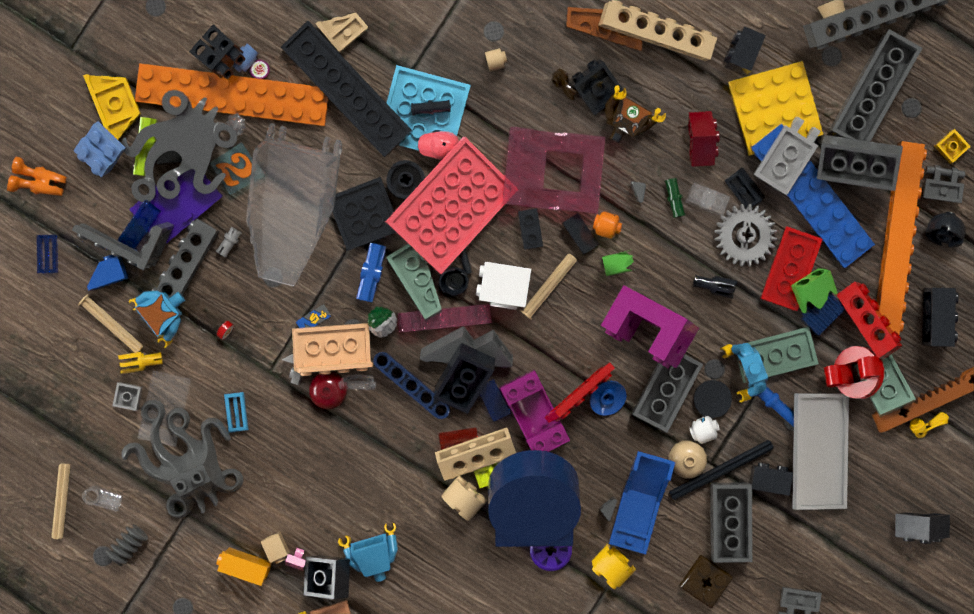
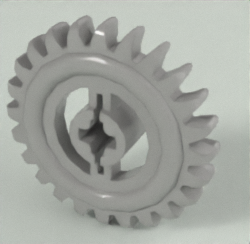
(743, 253)

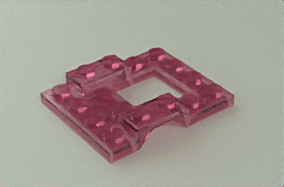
(527, 168)

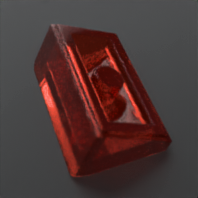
(452, 438)

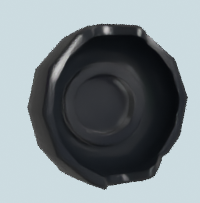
(454, 281)

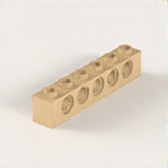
(610, 21)

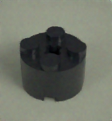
(396, 174)

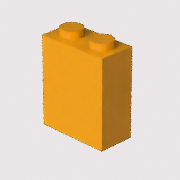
(244, 566)

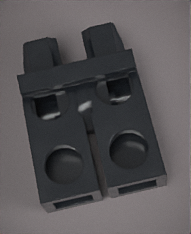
(223, 56)

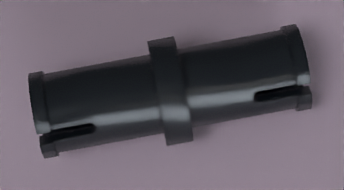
(430, 107)

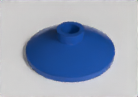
(612, 402)

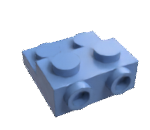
(99, 149)

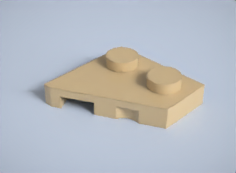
(343, 30)

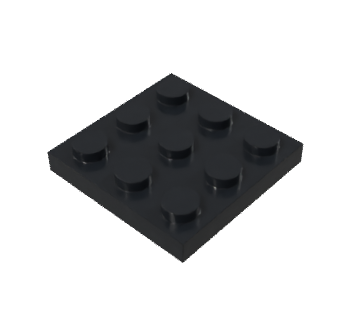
(363, 213)

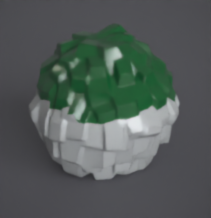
(381, 321)

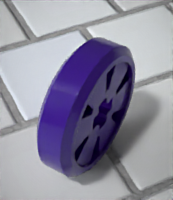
(552, 561)

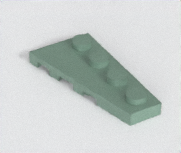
(416, 279)

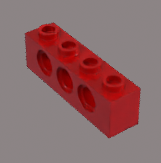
(849, 299)

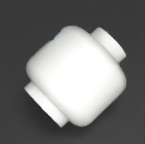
(704, 429)

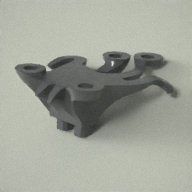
(189, 135)
(194, 473)

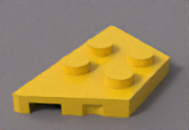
(113, 102)

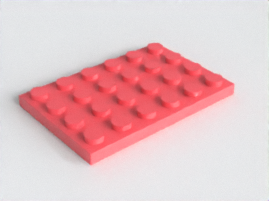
(450, 205)

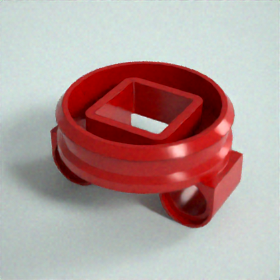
(869, 367)

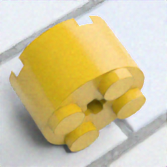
(612, 566)

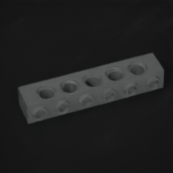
(188, 269)

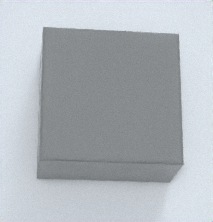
(127, 396)

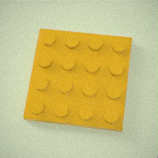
(774, 99)

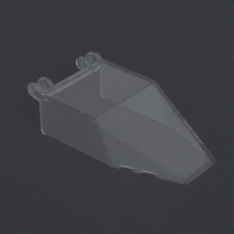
(289, 203)

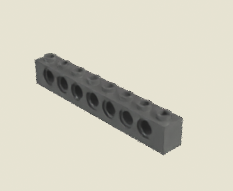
(816, 30)

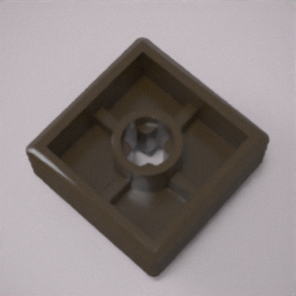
(709, 593)

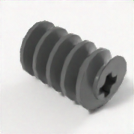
(128, 545)

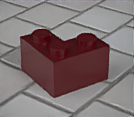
(703, 138)

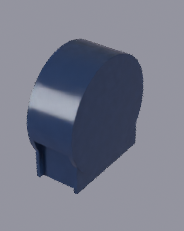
(534, 500)

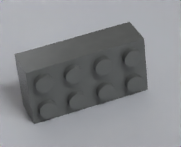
(859, 162)
(666, 392)
(731, 522)

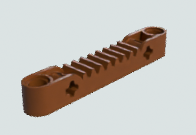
(927, 401)

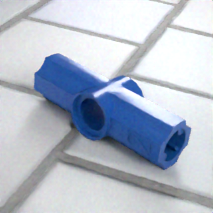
(371, 272)

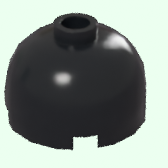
(947, 229)

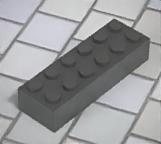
(876, 87)

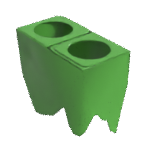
(617, 263)
(814, 289)

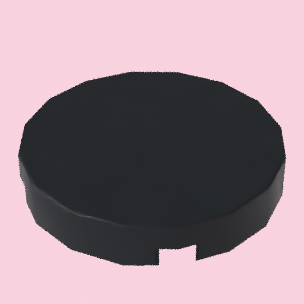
(712, 398)

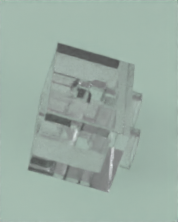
(707, 199)

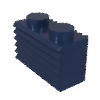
(821, 318)

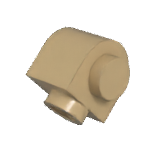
(495, 59)

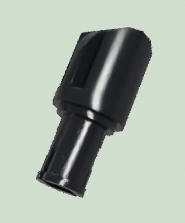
(717, 285)

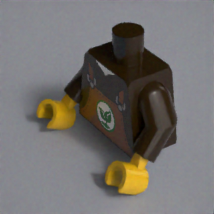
(628, 116)

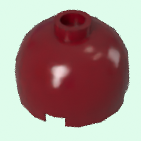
(325, 391)

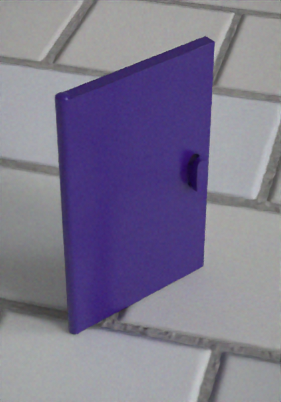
(179, 209)

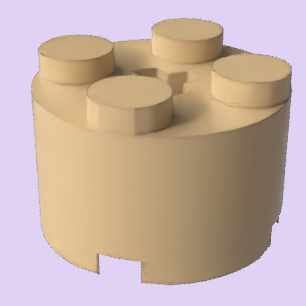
(464, 498)

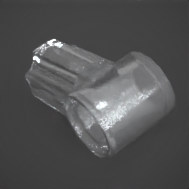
(104, 498)

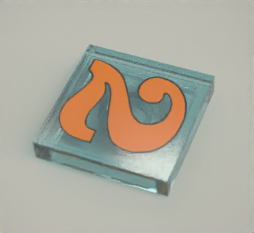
(237, 167)

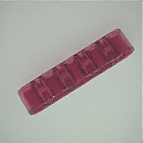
(447, 318)

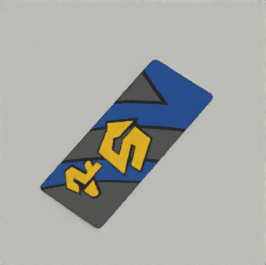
(314, 317)

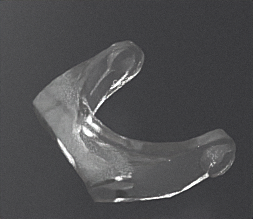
(345, 381)

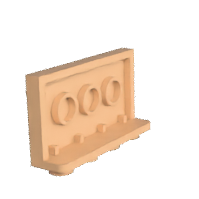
(331, 348)

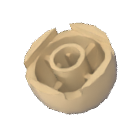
(688, 458)

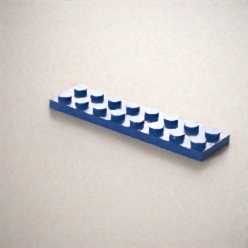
(822, 209)

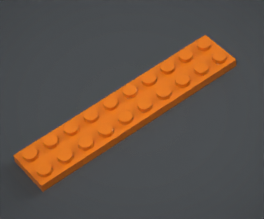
(234, 95)

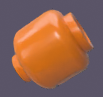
(607, 225)

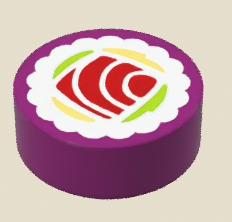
(260, 69)

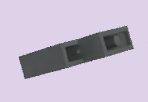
(489, 343)

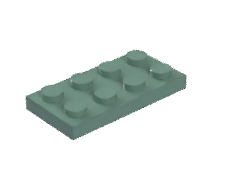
(785, 352)

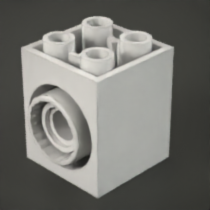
(503, 285)

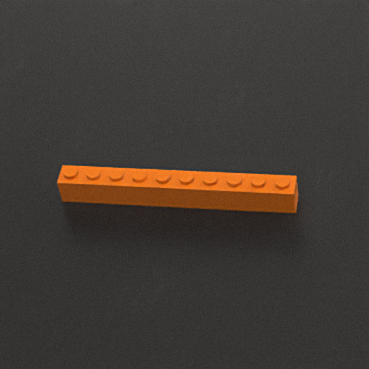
(899, 235)

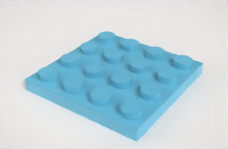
(419, 87)

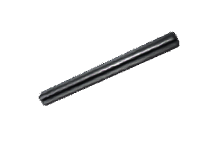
(721, 470)

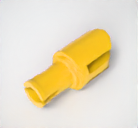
(142, 361)

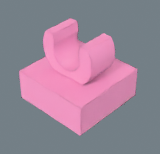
(296, 561)

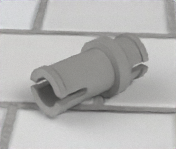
(230, 239)

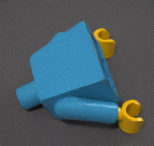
(372, 554)

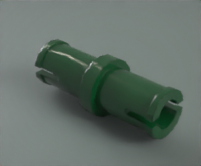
(675, 197)

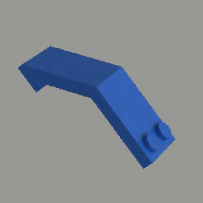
(641, 502)

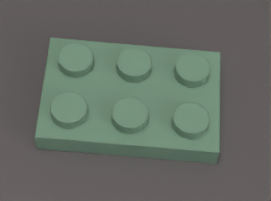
(894, 390)

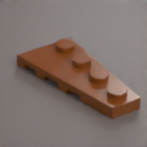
(587, 22)

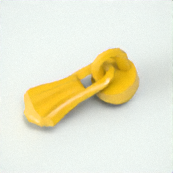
(918, 426)

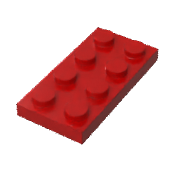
(791, 263)
(576, 397)

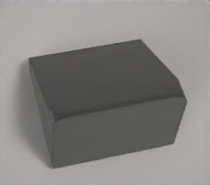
(639, 190)
(608, 508)

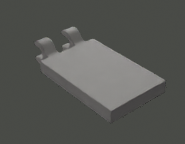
(787, 157)

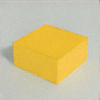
(952, 146)

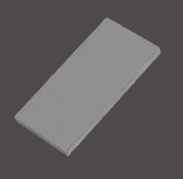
(820, 451)

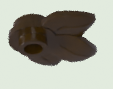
(561, 80)

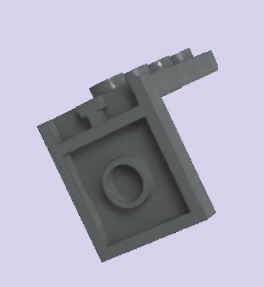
(149, 253)

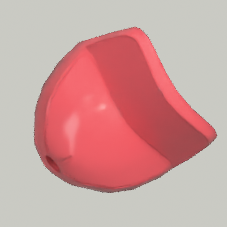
(431, 144)

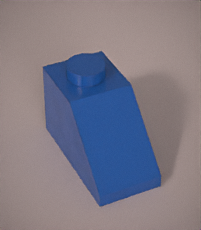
(107, 273)

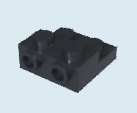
(595, 85)

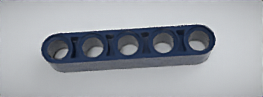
(402, 383)

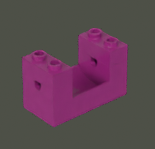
(675, 330)
(530, 406)

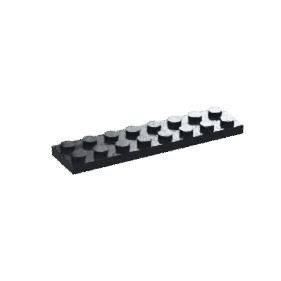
(346, 89)

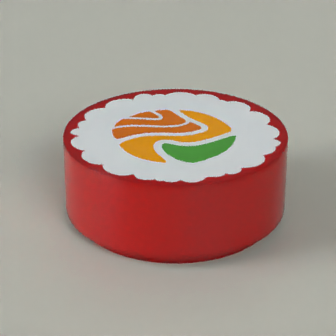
(225, 330)

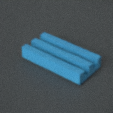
(236, 411)

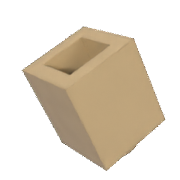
(275, 548)

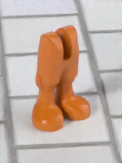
(37, 186)

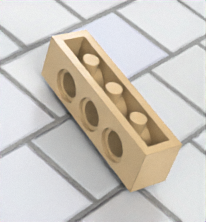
(467, 451)

